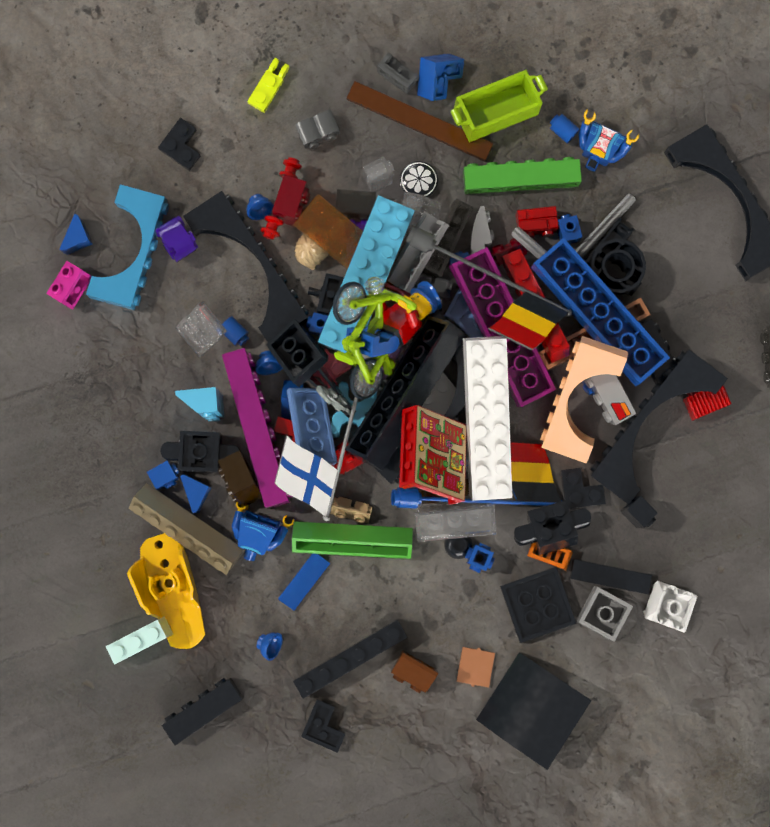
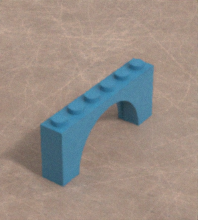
(125, 287)

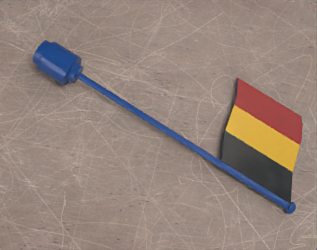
(530, 481)

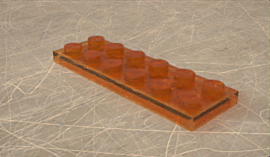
(330, 231)

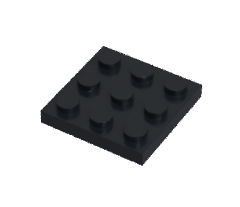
(538, 604)

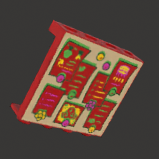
(433, 453)

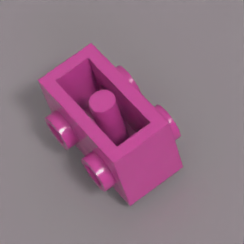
(68, 284)

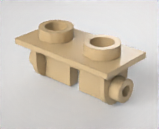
(359, 513)

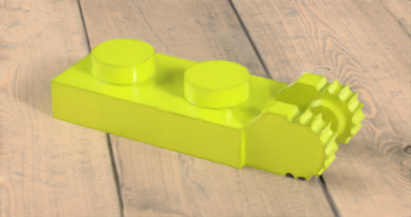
(268, 86)

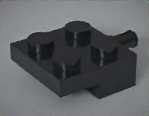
(327, 293)

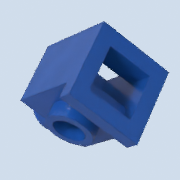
(312, 323)

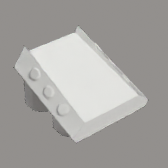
(670, 606)

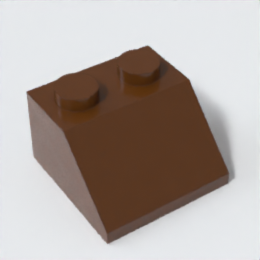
(414, 672)

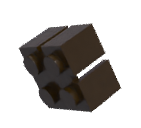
(239, 479)

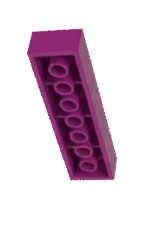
(488, 302)
(255, 425)

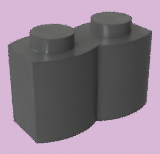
(318, 129)

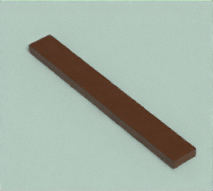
(418, 120)

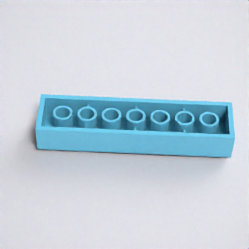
(372, 258)

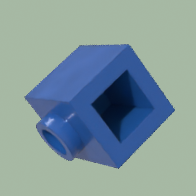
(569, 229)
(164, 475)

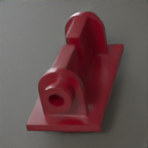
(501, 250)

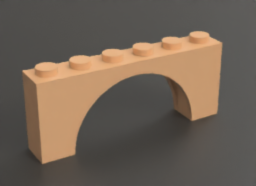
(589, 360)

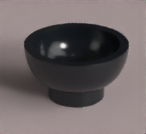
(458, 547)

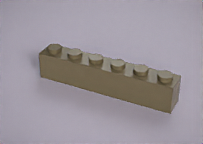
(185, 528)

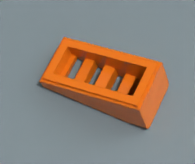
(568, 554)

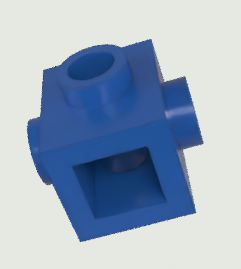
(487, 561)

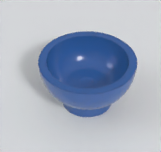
(259, 207)
(267, 364)
(270, 645)

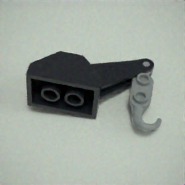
(303, 356)

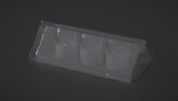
(453, 521)

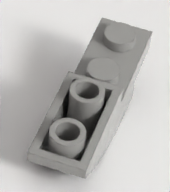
(481, 235)

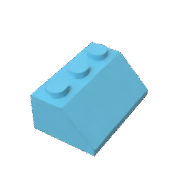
(205, 401)

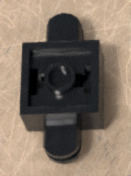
(197, 451)
(552, 527)

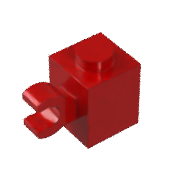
(349, 461)

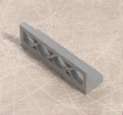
(405, 267)

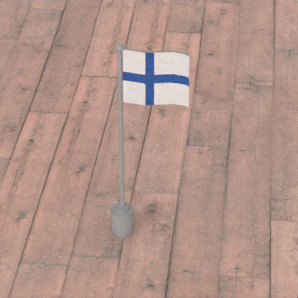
(309, 475)

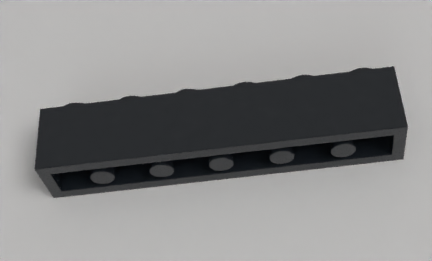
(350, 658)

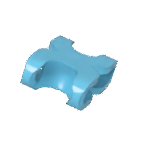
(340, 419)

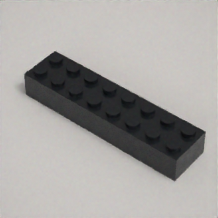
(406, 387)

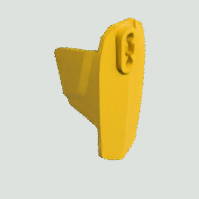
(168, 590)

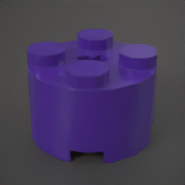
(176, 239)

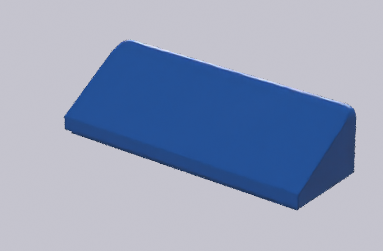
(303, 581)

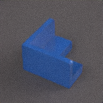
(436, 72)

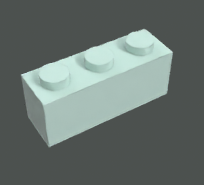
(139, 640)

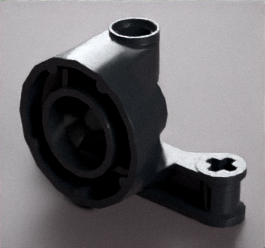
(623, 253)

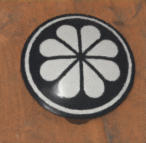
(419, 178)

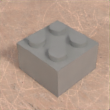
(604, 613)

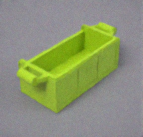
(499, 105)

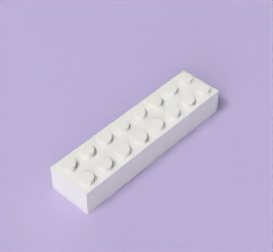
(487, 417)

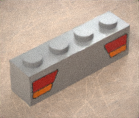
(611, 398)

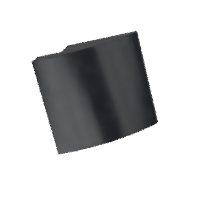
(533, 710)

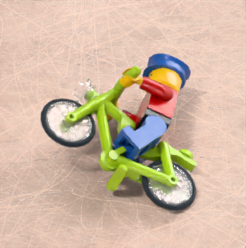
(386, 331)

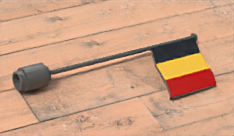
(527, 318)

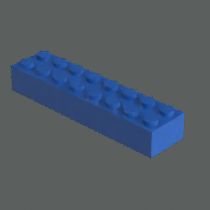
(599, 309)

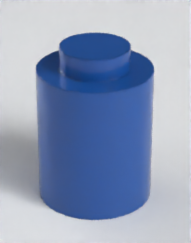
(564, 128)
(235, 332)

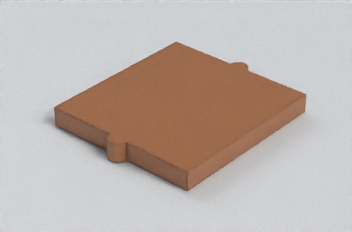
(475, 667)

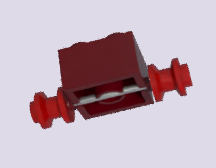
(289, 200)

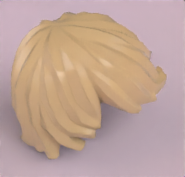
(309, 253)

